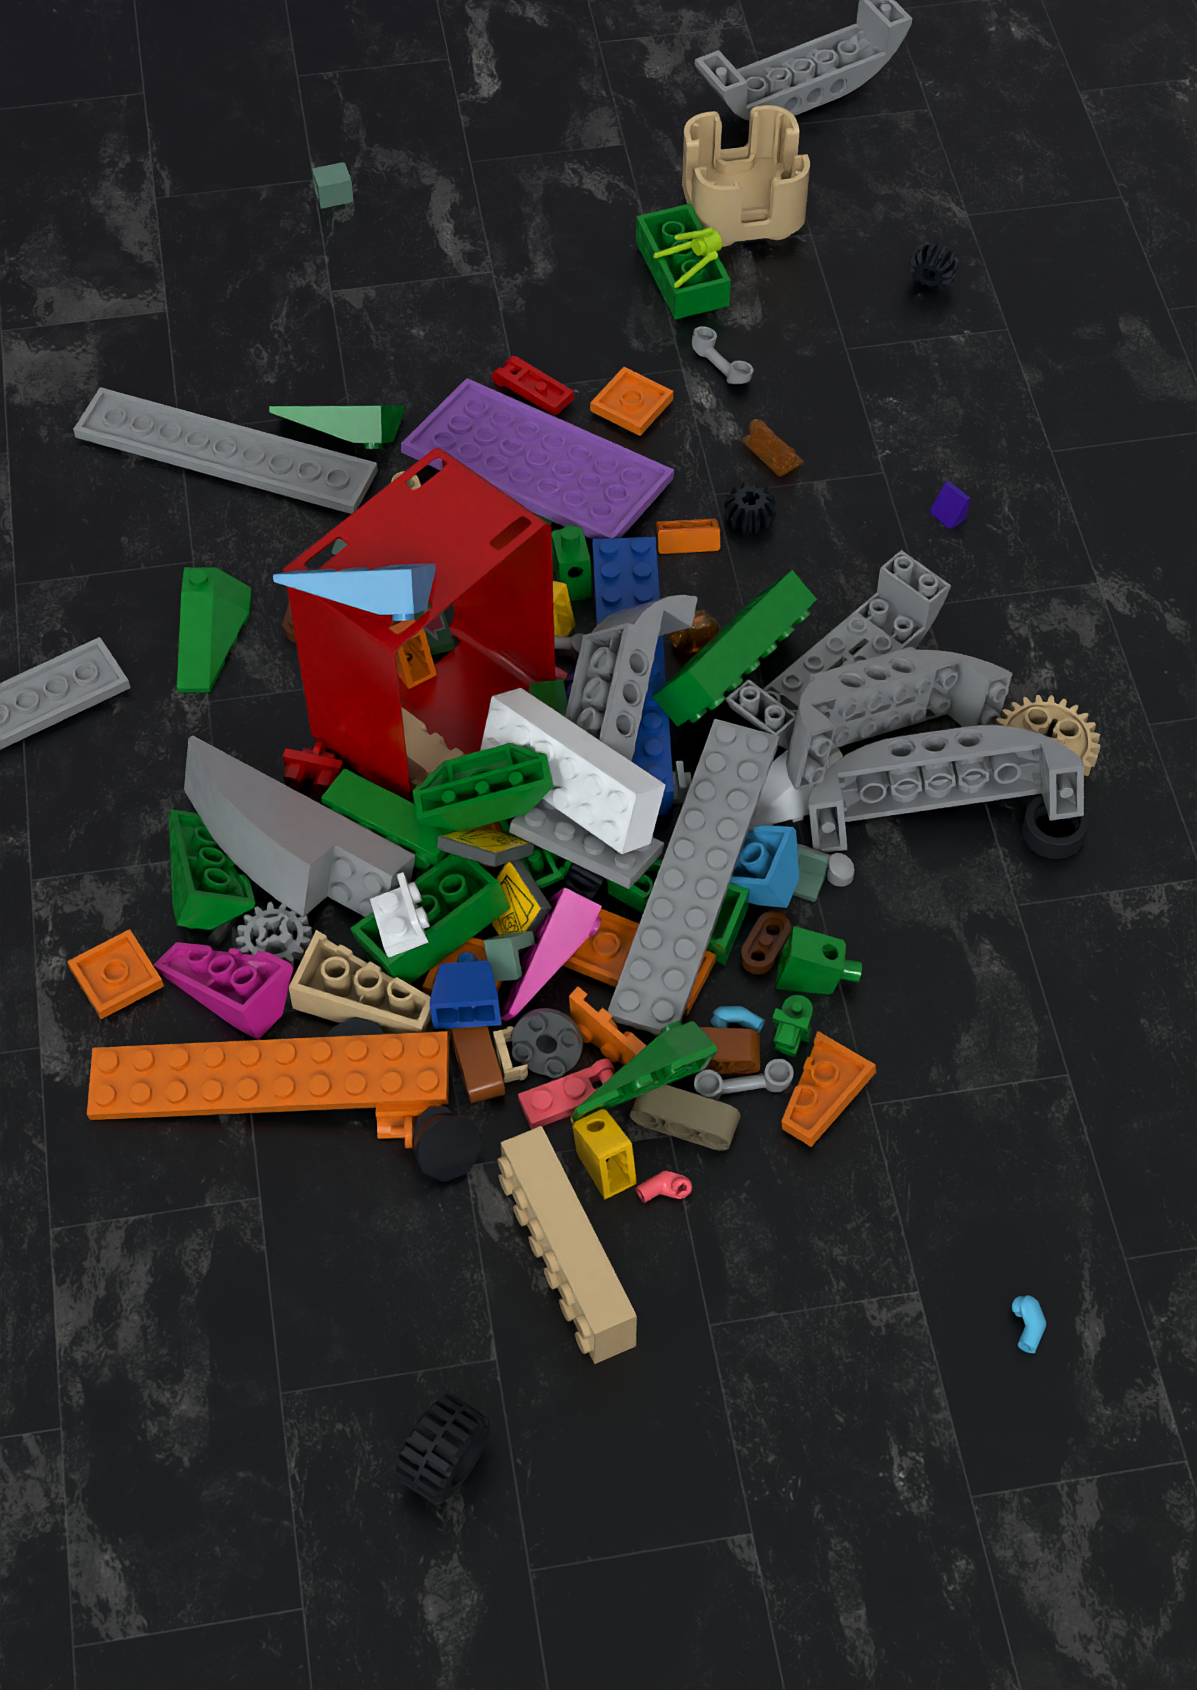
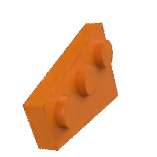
(602, 1030)
(826, 1088)

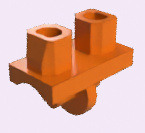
(399, 1120)

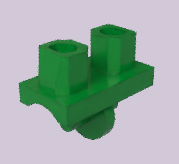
(792, 1024)

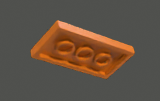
(607, 951)

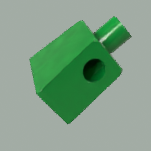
(571, 551)
(814, 963)

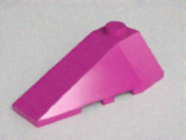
(556, 939)
(233, 985)

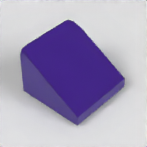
(950, 506)

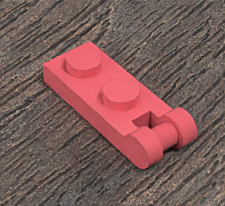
(562, 1096)

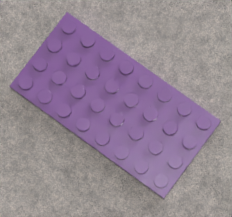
(542, 460)

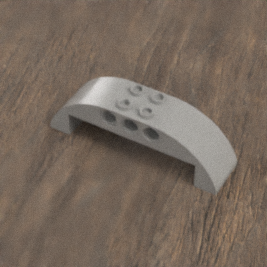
(814, 70)
(943, 772)

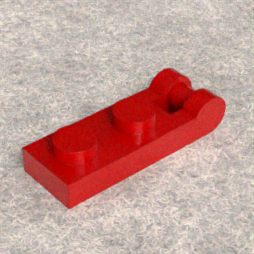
(533, 385)

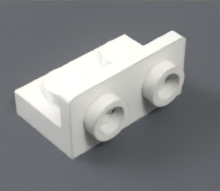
(399, 918)

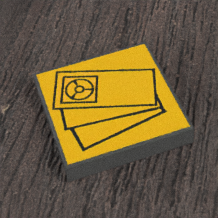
(485, 846)
(525, 900)

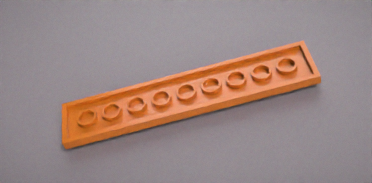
(268, 1075)

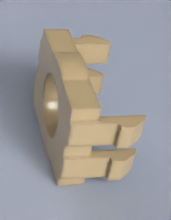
(508, 1072)

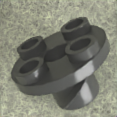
(547, 1042)

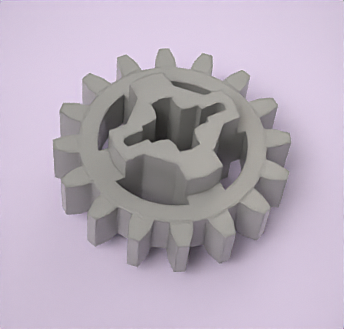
(275, 933)

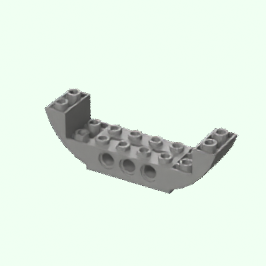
(887, 622)
(617, 666)
(886, 696)

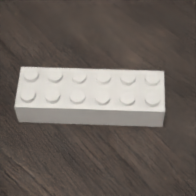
(588, 777)

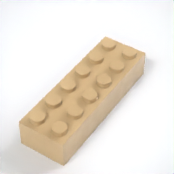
(568, 1246)

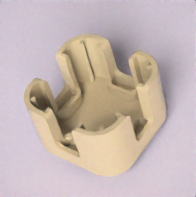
(749, 188)

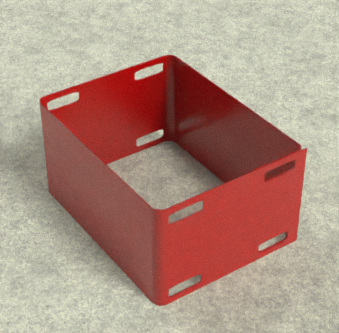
(488, 563)

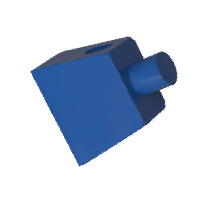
(465, 995)

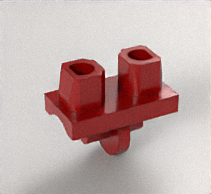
(313, 765)

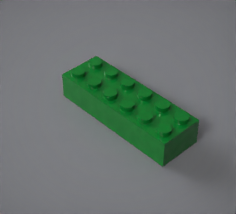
(735, 650)

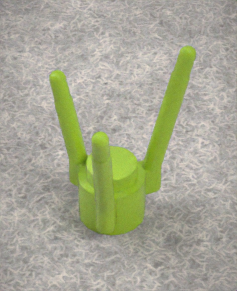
(705, 243)

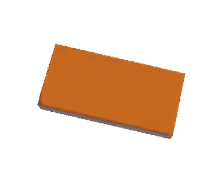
(688, 536)

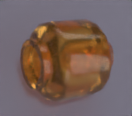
(696, 637)

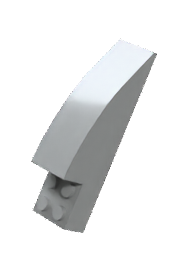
(288, 840)

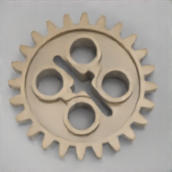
(1070, 729)

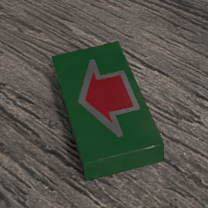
(437, 633)

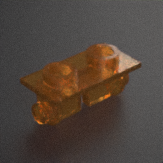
(771, 448)

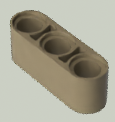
(687, 1116)

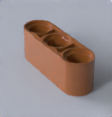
(737, 1051)
(477, 1063)

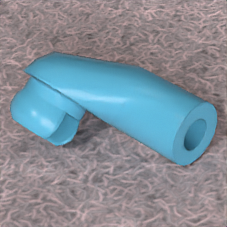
(736, 1014)
(1035, 1322)

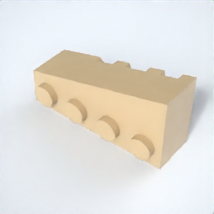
(423, 750)
(344, 987)

